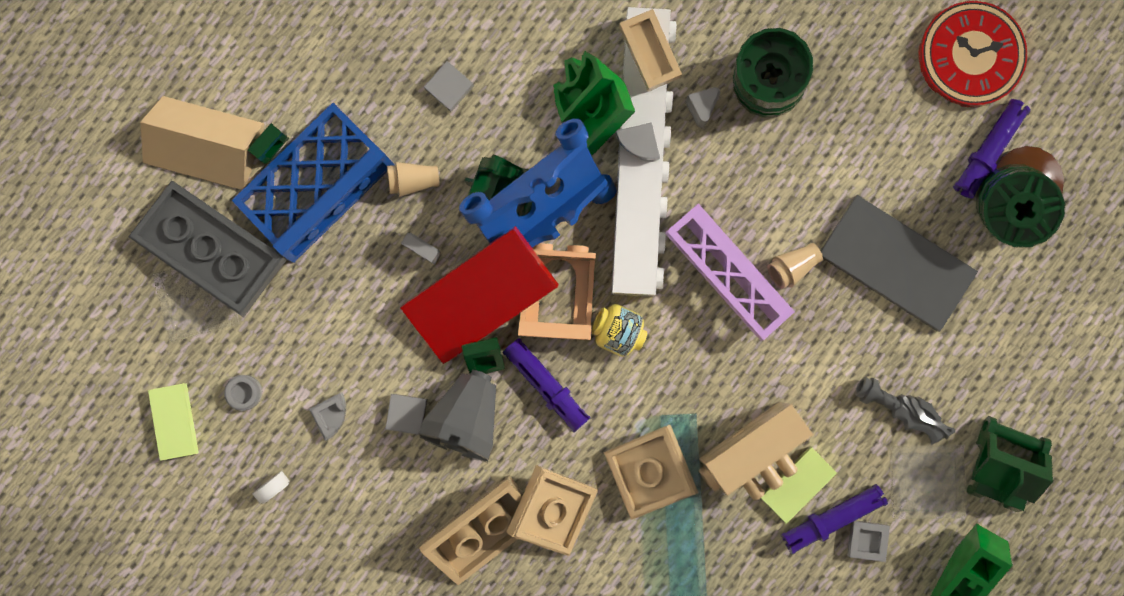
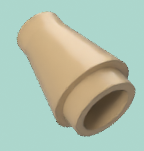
(411, 178)
(794, 265)

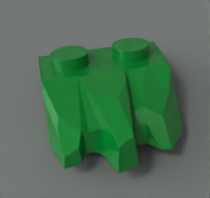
(594, 97)

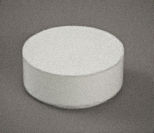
(271, 488)

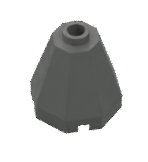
(464, 417)

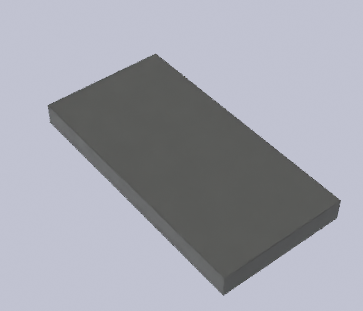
(207, 248)
(898, 263)

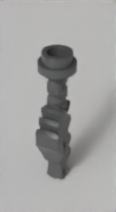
(913, 411)

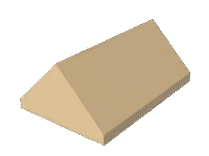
(199, 142)
(475, 533)

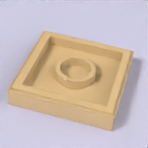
(651, 472)
(552, 511)

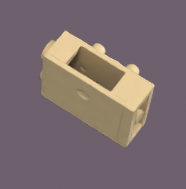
(754, 451)

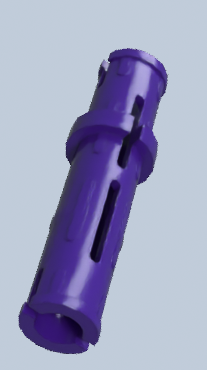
(984, 160)
(542, 380)
(820, 526)

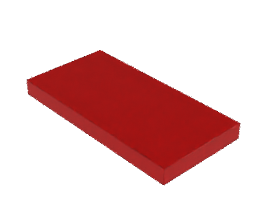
(479, 295)

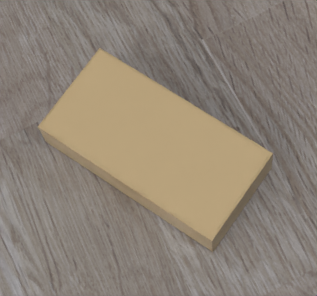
(650, 50)

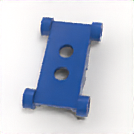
(578, 186)

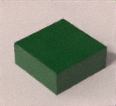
(268, 144)
(484, 356)

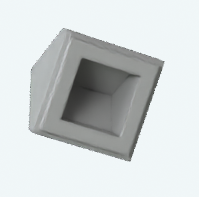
(702, 104)

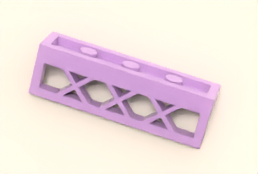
(735, 266)

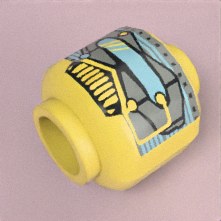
(619, 330)

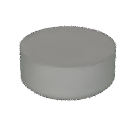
(243, 392)

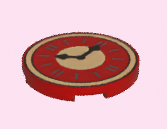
(973, 53)

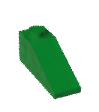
(975, 565)

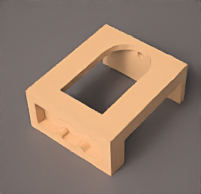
(584, 269)

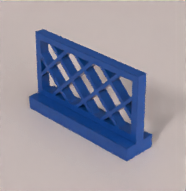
(326, 207)

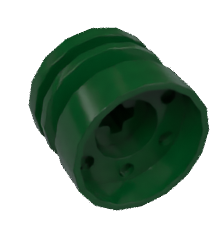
(783, 56)
(1025, 185)

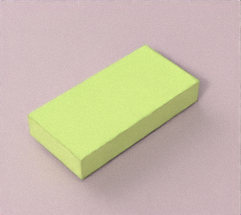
(173, 421)
(801, 487)

